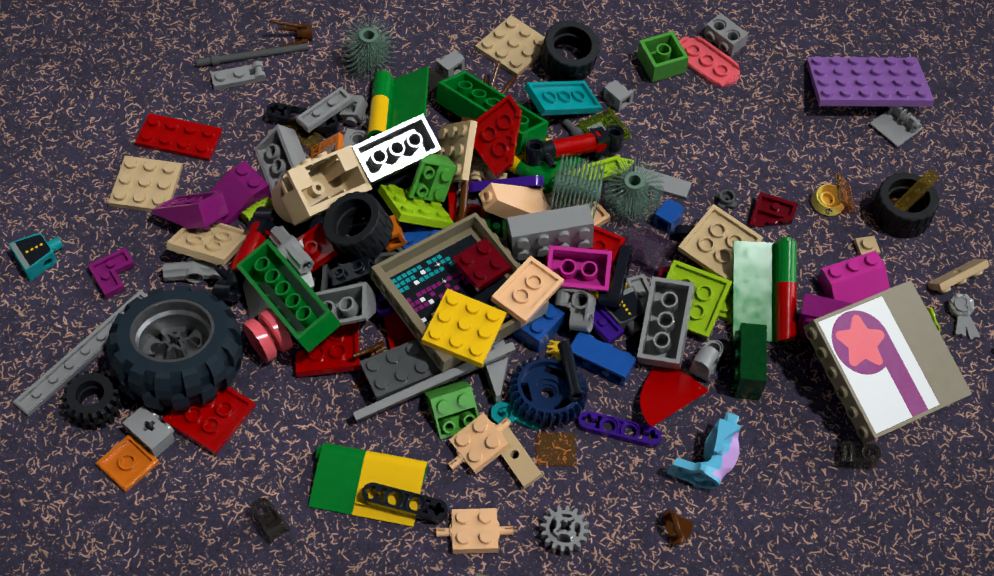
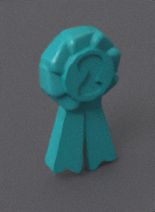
(505, 409)

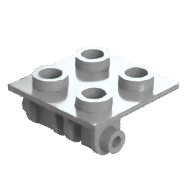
(897, 125)

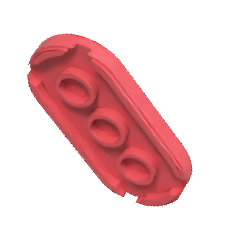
(710, 62)

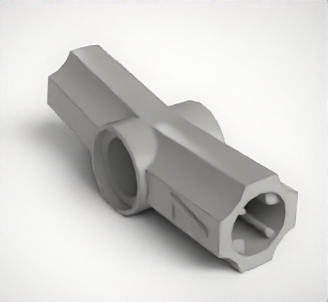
(291, 249)
(191, 270)

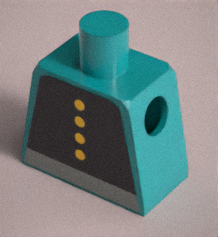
(35, 253)

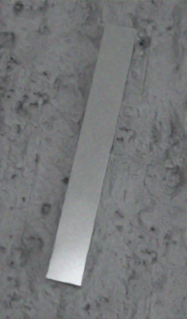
(69, 365)
(430, 384)

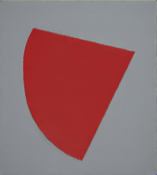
(667, 392)

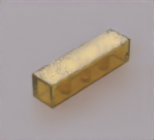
(917, 190)

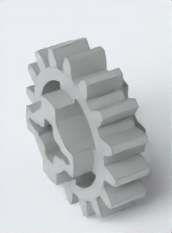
(562, 539)

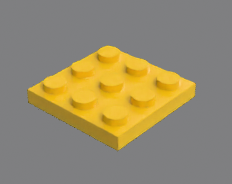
(464, 328)

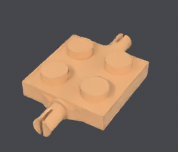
(479, 443)
(474, 531)

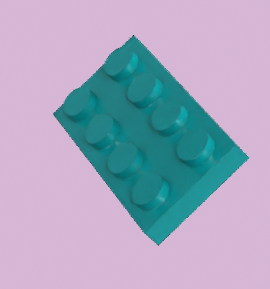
(562, 97)

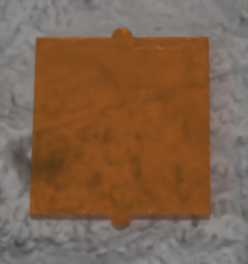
(845, 192)
(556, 449)

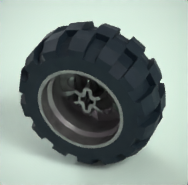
(175, 348)

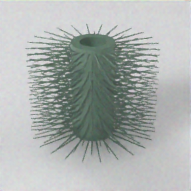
(368, 48)
(577, 186)
(633, 191)

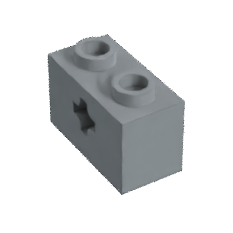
(149, 430)

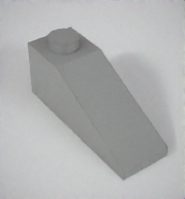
(496, 374)

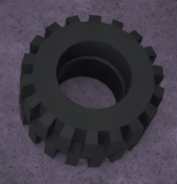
(96, 414)

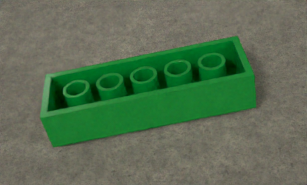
(472, 98)
(288, 295)

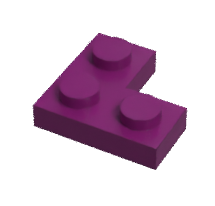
(107, 269)

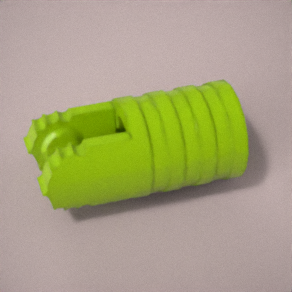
(249, 212)

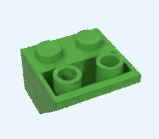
(433, 178)
(452, 407)

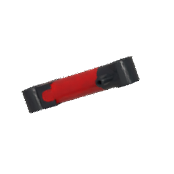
(596, 141)
(258, 230)

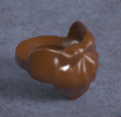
(677, 527)

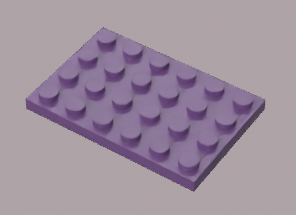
(869, 81)

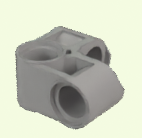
(581, 316)
(707, 359)

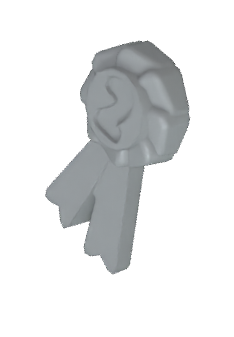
(962, 307)

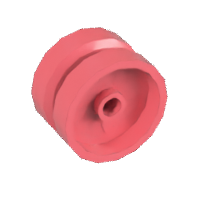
(267, 335)

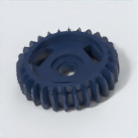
(542, 376)

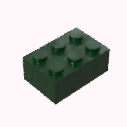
(749, 361)

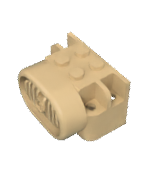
(317, 183)

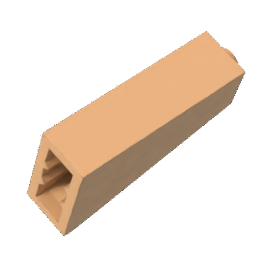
(512, 200)

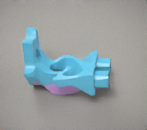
(720, 456)

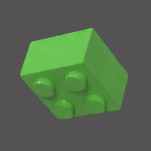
(662, 56)

